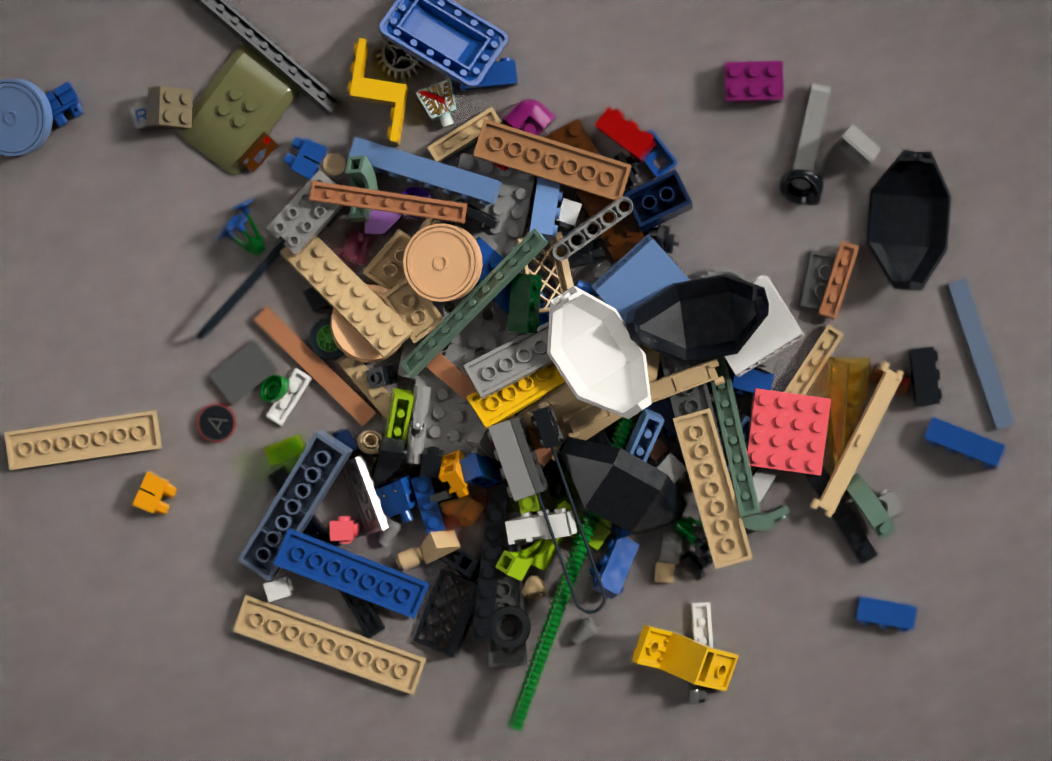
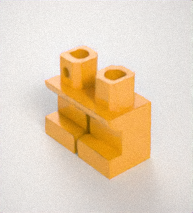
(452, 472)
(157, 486)

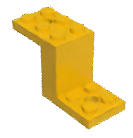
(378, 91)
(685, 658)

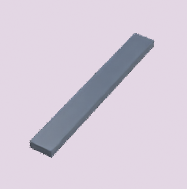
(981, 354)

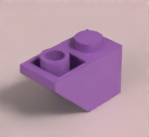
(381, 222)

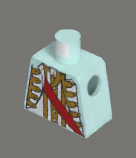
(439, 102)

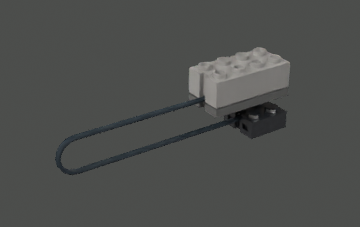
(297, 228)
(525, 473)

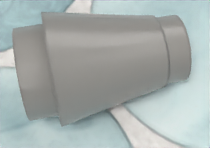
(388, 534)
(585, 630)

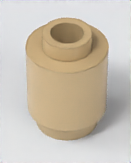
(409, 558)

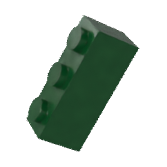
(524, 303)

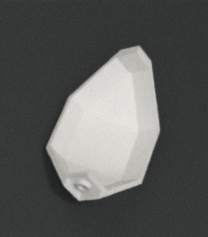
(596, 354)

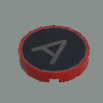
(216, 422)

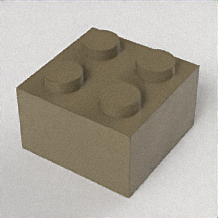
(169, 107)

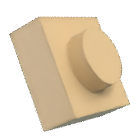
(664, 572)

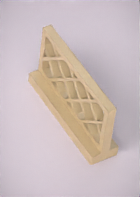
(560, 268)

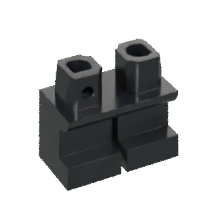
(586, 254)

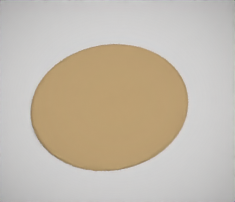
(334, 164)

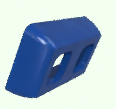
(660, 150)

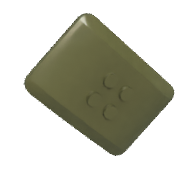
(238, 108)

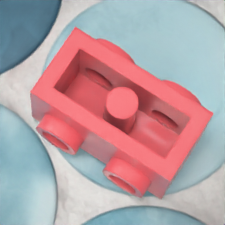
(344, 529)

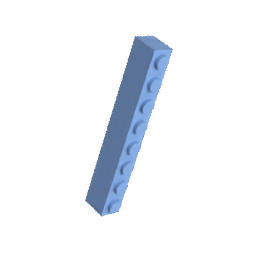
(428, 171)

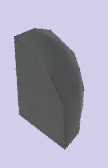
(696, 694)

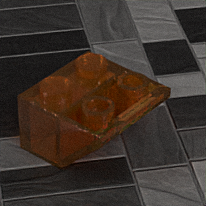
(465, 508)

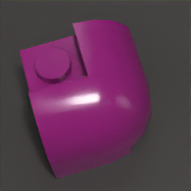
(530, 116)

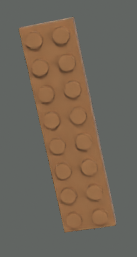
(551, 160)

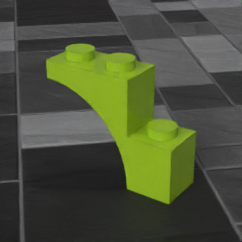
(539, 555)

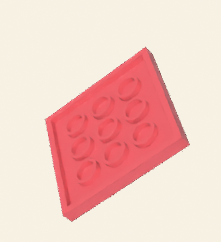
(788, 431)

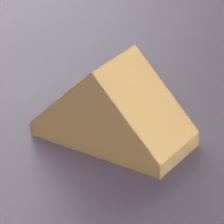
(438, 545)

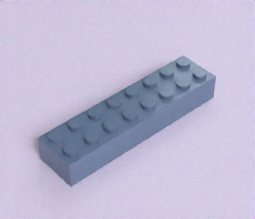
(295, 501)

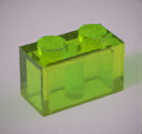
(285, 449)

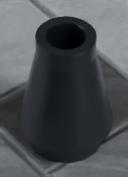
(692, 565)

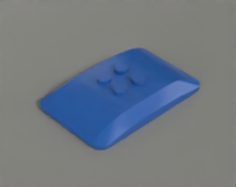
(445, 37)

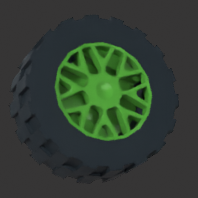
(322, 340)

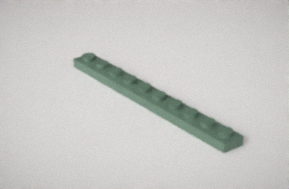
(474, 303)
(734, 442)

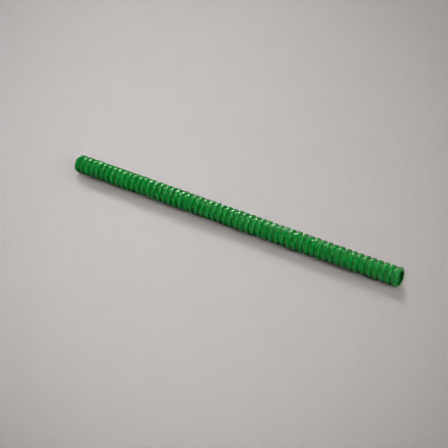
(559, 602)

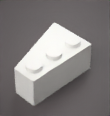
(534, 526)

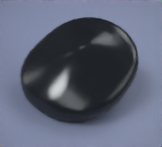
(802, 187)

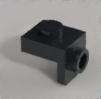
(381, 376)

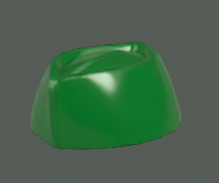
(274, 388)

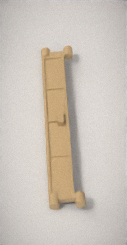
(659, 390)
(859, 440)

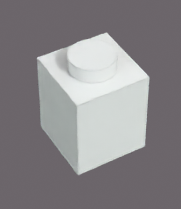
(568, 213)
(278, 588)

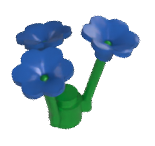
(254, 244)

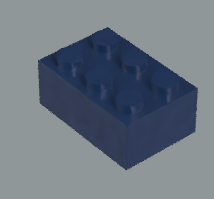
(659, 200)

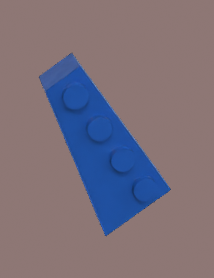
(965, 442)

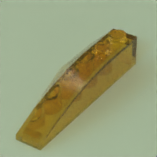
(847, 389)

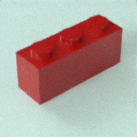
(625, 133)

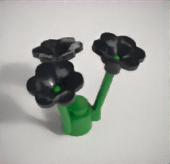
(686, 527)

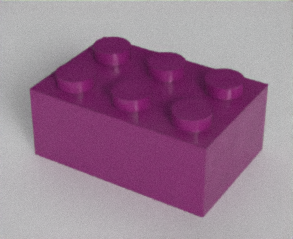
(753, 82)

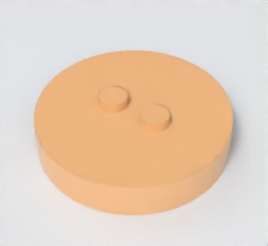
(442, 262)
(350, 341)

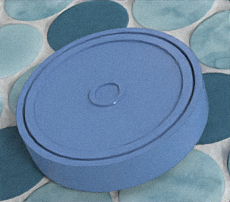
(23, 117)

